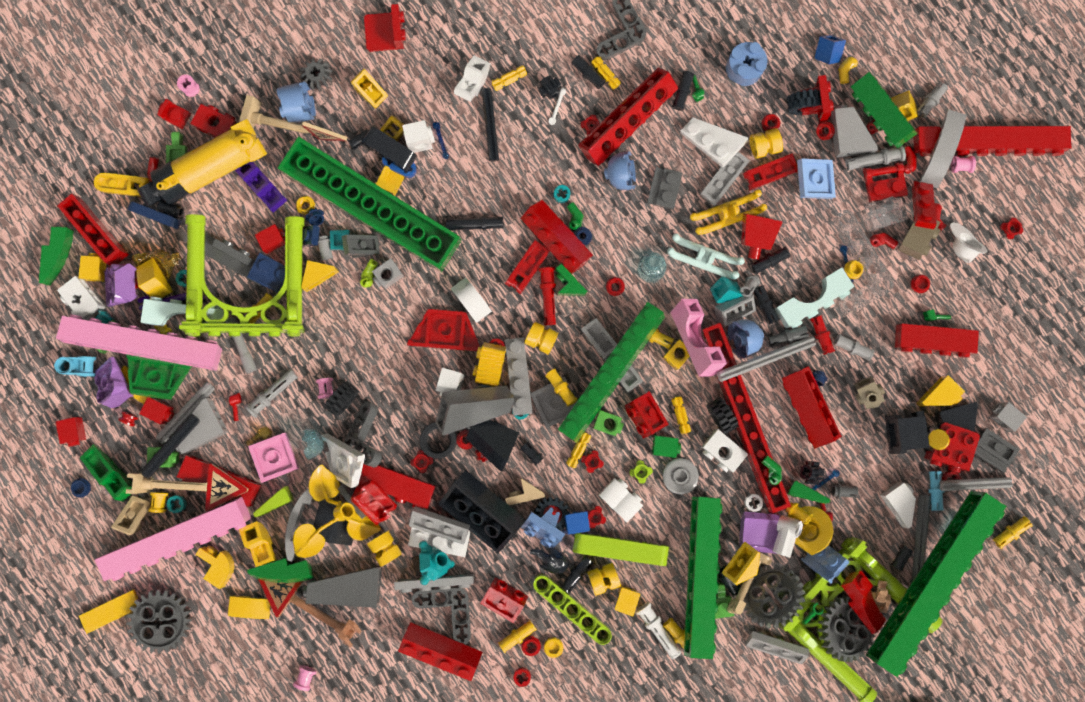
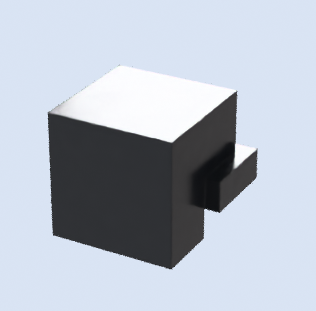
(906, 433)

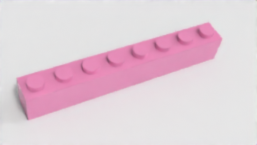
(139, 343)
(172, 539)

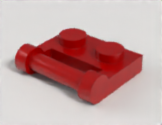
(885, 188)

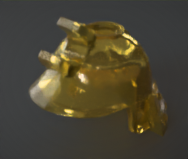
(163, 259)

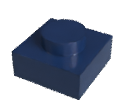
(310, 236)

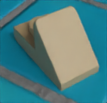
(530, 493)
(130, 518)

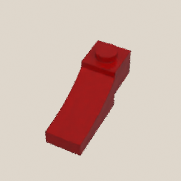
(862, 601)

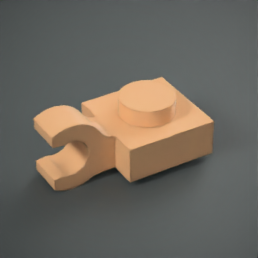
(882, 597)

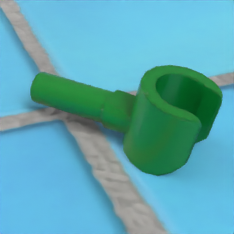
(698, 95)
(930, 315)
(812, 613)

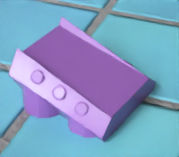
(120, 284)
(111, 384)
(759, 530)

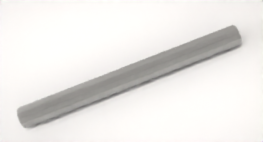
(766, 358)

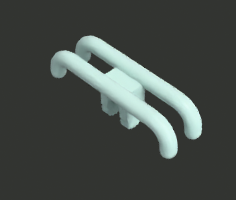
(704, 257)

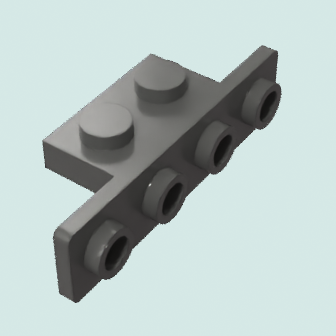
(224, 253)

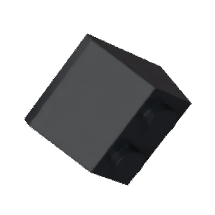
(336, 532)

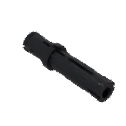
(475, 223)

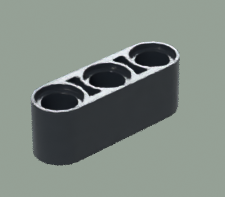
(389, 148)

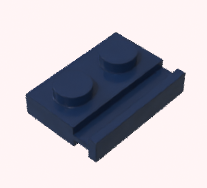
(267, 273)

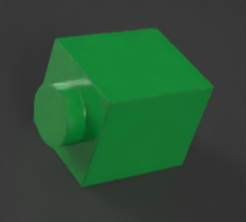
(666, 446)

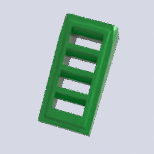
(802, 491)

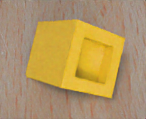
(906, 104)
(389, 180)
(627, 600)

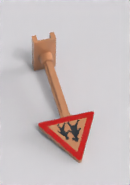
(281, 594)

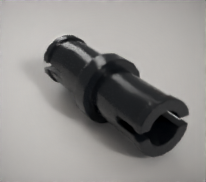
(588, 72)
(683, 91)
(770, 260)
(766, 304)
(576, 574)

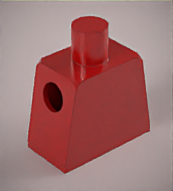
(758, 233)

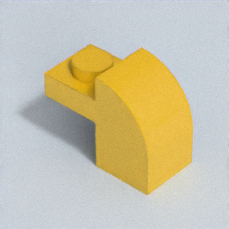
(259, 542)
(221, 568)

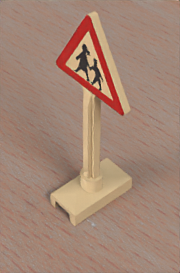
(251, 112)
(219, 486)

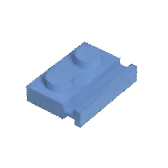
(826, 563)

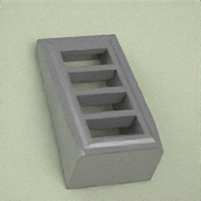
(723, 310)

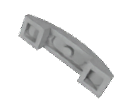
(945, 148)
(293, 523)

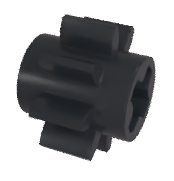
(549, 87)
(812, 472)

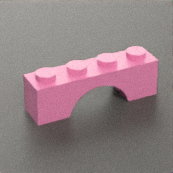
(688, 319)

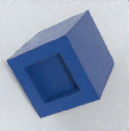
(830, 49)
(576, 522)

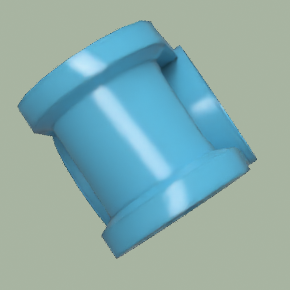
(78, 366)

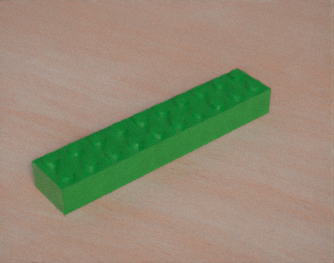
(370, 204)
(935, 582)

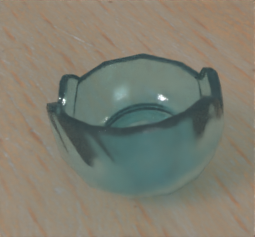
(652, 267)
(314, 441)

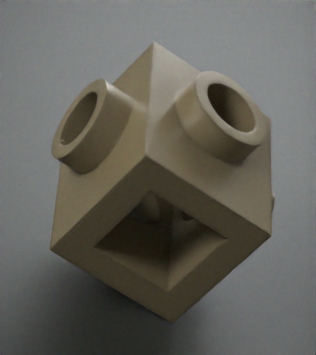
(869, 393)

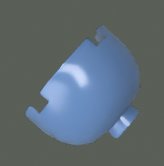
(621, 171)
(746, 337)

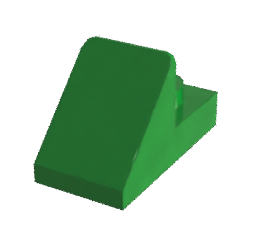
(573, 287)

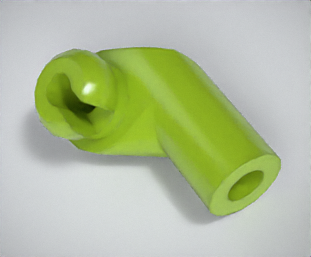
(367, 274)

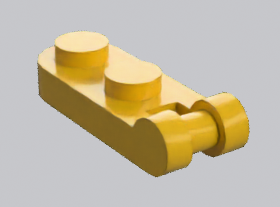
(119, 184)

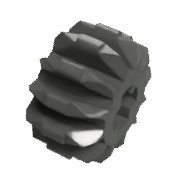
(323, 75)

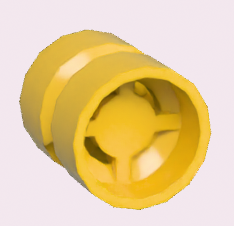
(765, 143)
(541, 338)
(384, 548)
(596, 578)

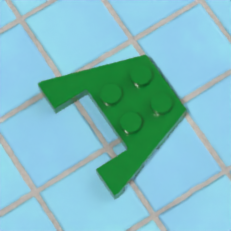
(155, 377)

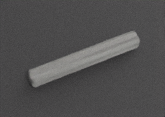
(184, 413)
(973, 484)

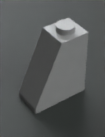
(850, 134)
(209, 428)

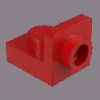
(173, 114)

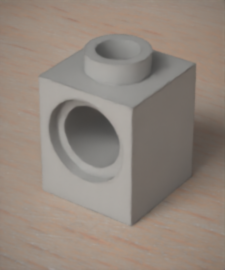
(389, 265)
(1007, 416)

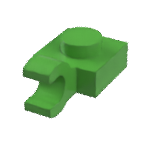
(176, 149)
(722, 602)

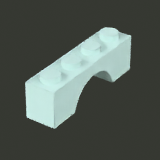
(833, 286)
(158, 312)

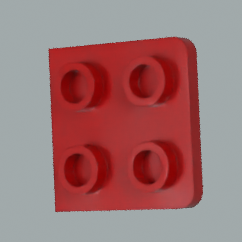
(385, 30)
(959, 452)

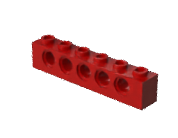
(628, 116)

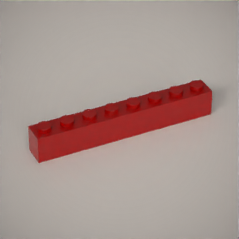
(999, 140)

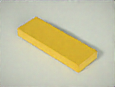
(108, 612)

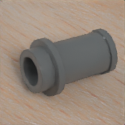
(844, 491)

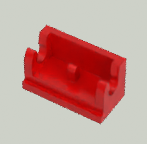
(373, 502)

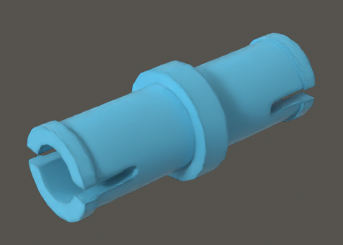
(936, 493)

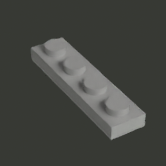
(518, 376)
(443, 583)

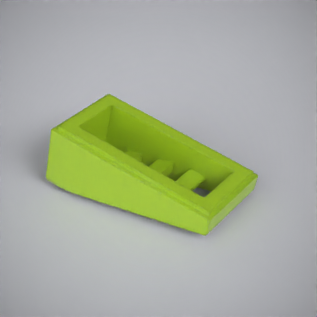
(278, 500)

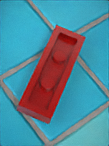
(924, 205)

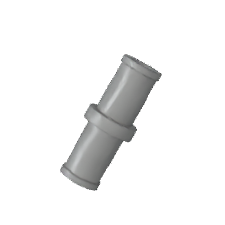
(932, 99)
(854, 347)

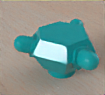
(433, 563)

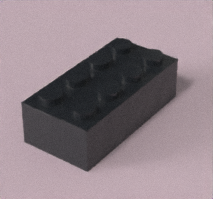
(483, 510)

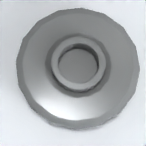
(680, 476)

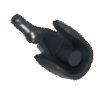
(555, 562)

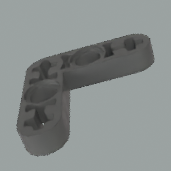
(627, 35)
(355, 437)
(450, 601)

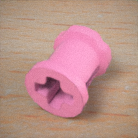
(184, 81)
(963, 164)
(322, 394)
(304, 678)

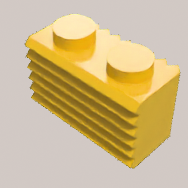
(490, 364)

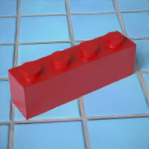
(92, 230)
(556, 236)
(936, 339)
(811, 407)
(196, 470)
(399, 485)
(440, 651)

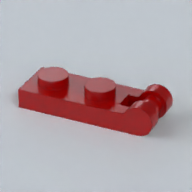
(771, 171)
(528, 266)

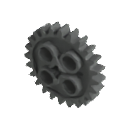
(787, 585)
(158, 603)
(844, 631)

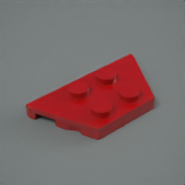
(445, 331)

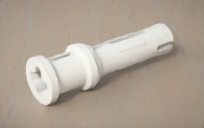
(653, 623)

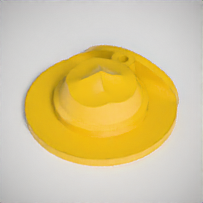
(817, 533)

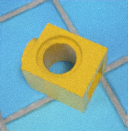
(92, 268)
(670, 358)

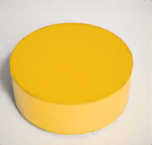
(938, 439)
(553, 647)

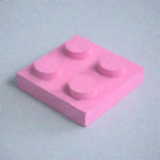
(273, 457)

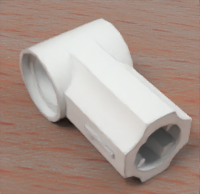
(788, 531)

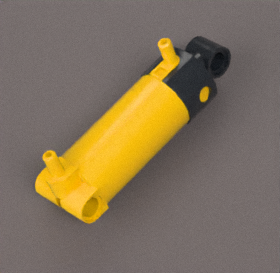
(203, 165)

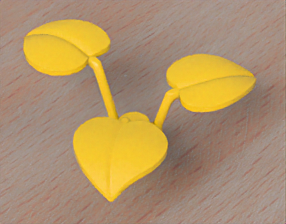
(323, 486)

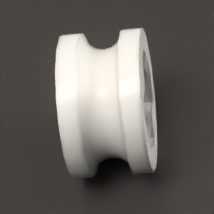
(758, 506)

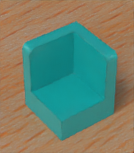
(725, 290)

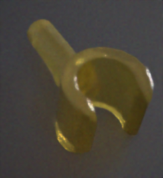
(263, 432)

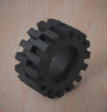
(341, 398)
(722, 415)

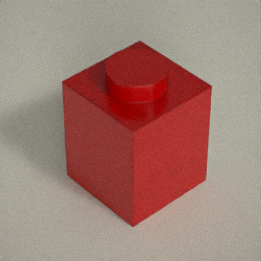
(271, 238)
(157, 410)
(71, 431)

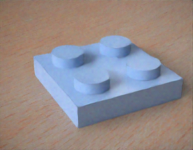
(816, 178)

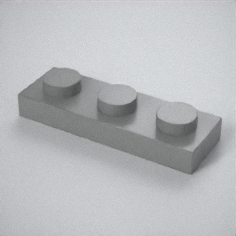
(724, 178)
(439, 525)
(777, 647)

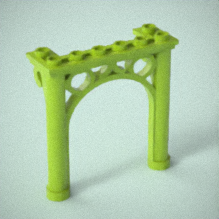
(196, 285)
(862, 559)

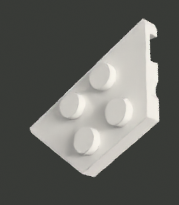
(344, 461)

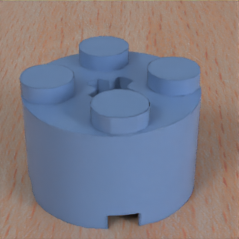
(751, 54)
(296, 102)

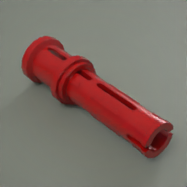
(547, 286)

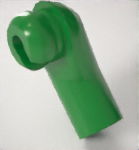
(577, 216)
(775, 470)

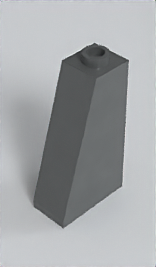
(471, 407)
(354, 589)

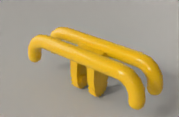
(728, 213)

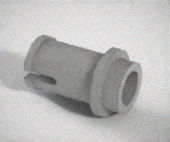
(324, 247)
(751, 283)

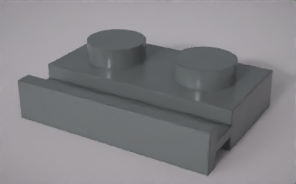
(664, 188)
(995, 450)

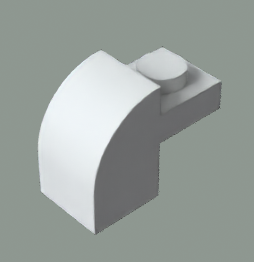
(473, 79)
(471, 299)

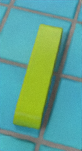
(620, 549)
(576, 617)

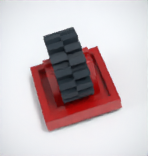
(812, 100)

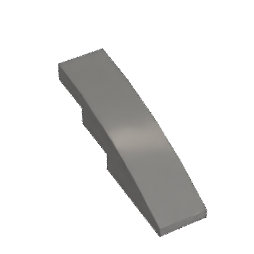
(604, 346)

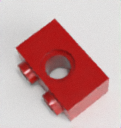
(205, 117)

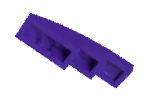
(261, 186)

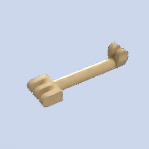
(737, 605)

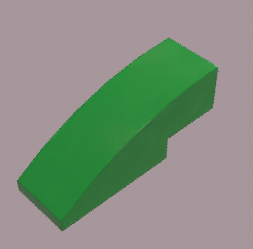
(55, 255)
(107, 473)
(283, 572)

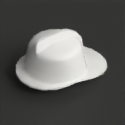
(965, 243)

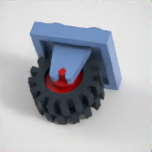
(547, 522)

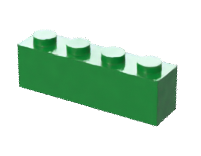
(883, 110)

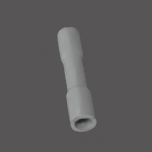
(245, 356)

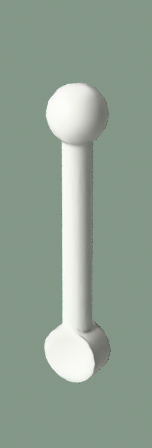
(552, 120)

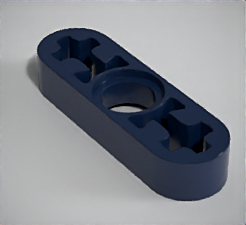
(154, 215)

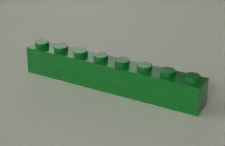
(612, 372)
(702, 578)

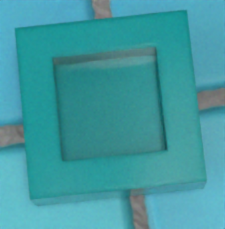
(336, 239)

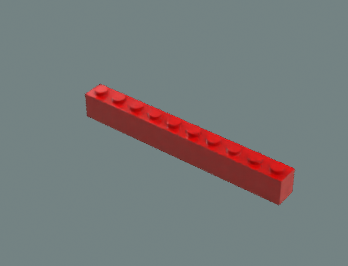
(749, 426)

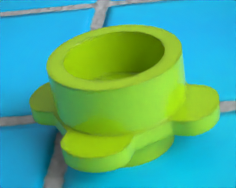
(646, 471)

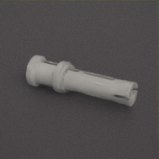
(885, 156)
(261, 397)

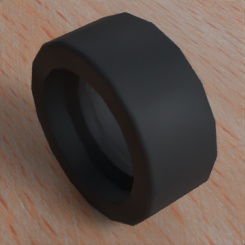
(434, 454)

